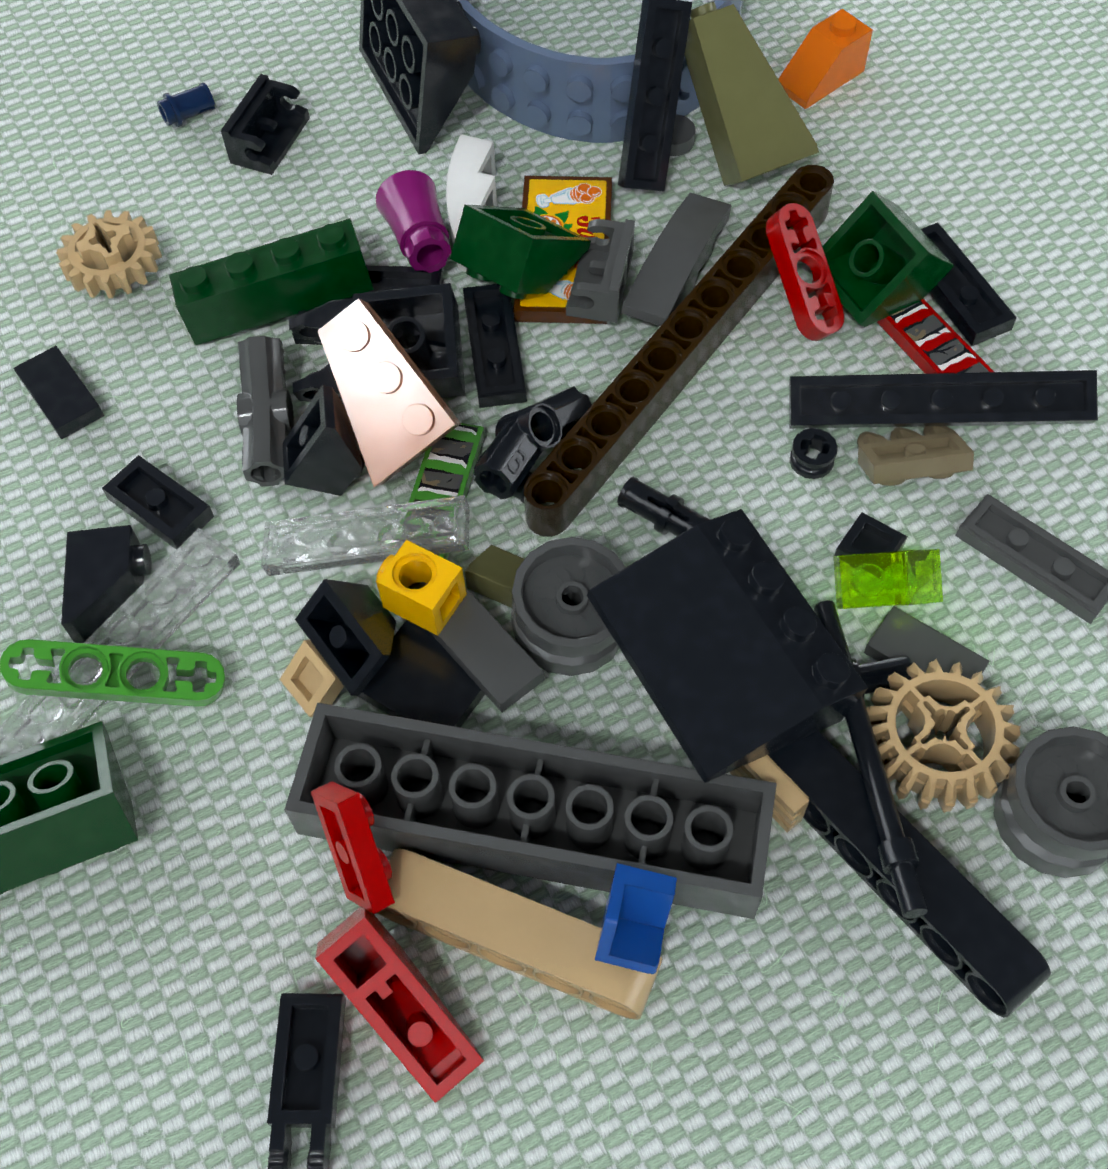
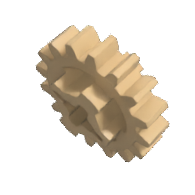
(109, 253)

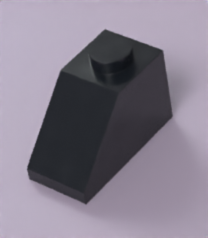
(322, 447)
(99, 576)
(349, 631)

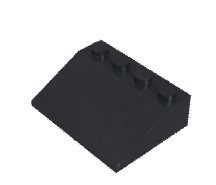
(420, 59)
(726, 645)

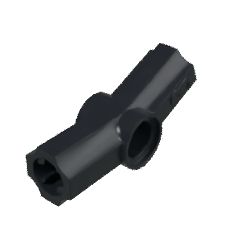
(523, 438)

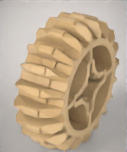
(970, 703)

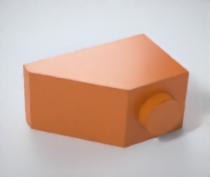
(827, 58)

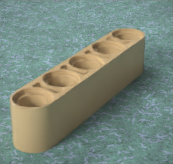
(511, 933)

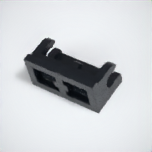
(264, 126)

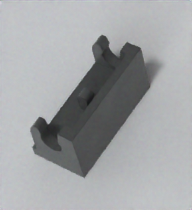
(603, 272)

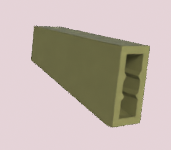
(741, 98)

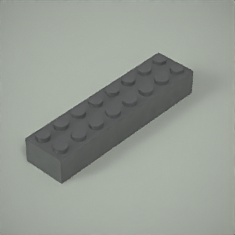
(540, 807)

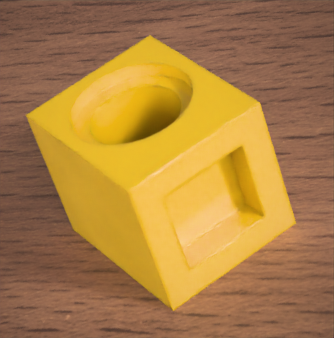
(427, 606)

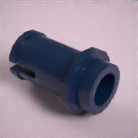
(185, 104)

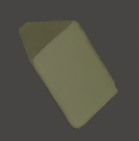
(493, 574)

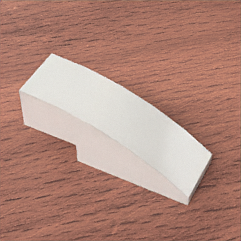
(469, 180)

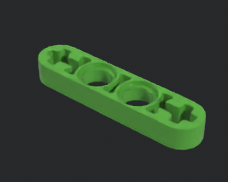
(113, 681)

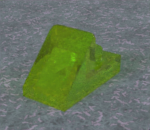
(888, 578)

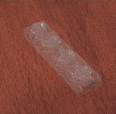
(364, 535)

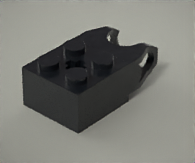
(412, 315)

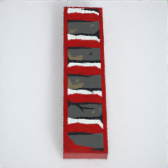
(931, 341)

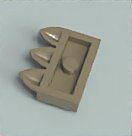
(913, 456)

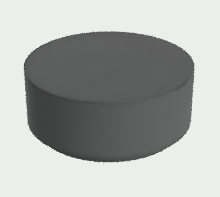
(683, 136)

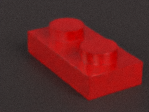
(360, 864)

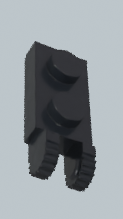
(305, 1075)

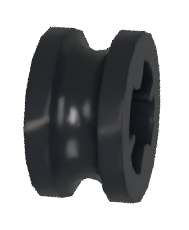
(818, 440)

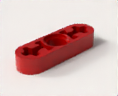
(812, 254)

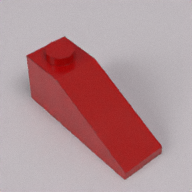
(398, 1002)

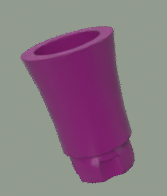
(412, 211)

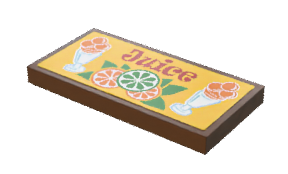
(571, 204)

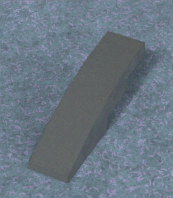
(676, 259)

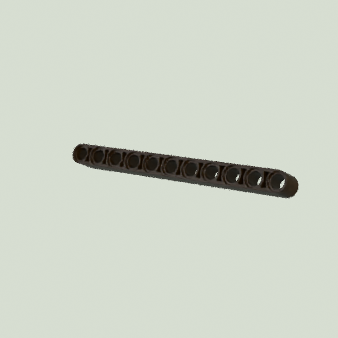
(665, 364)

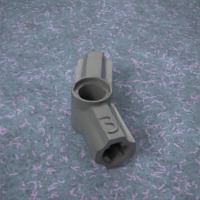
(263, 409)

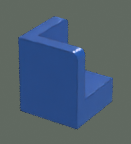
(635, 918)

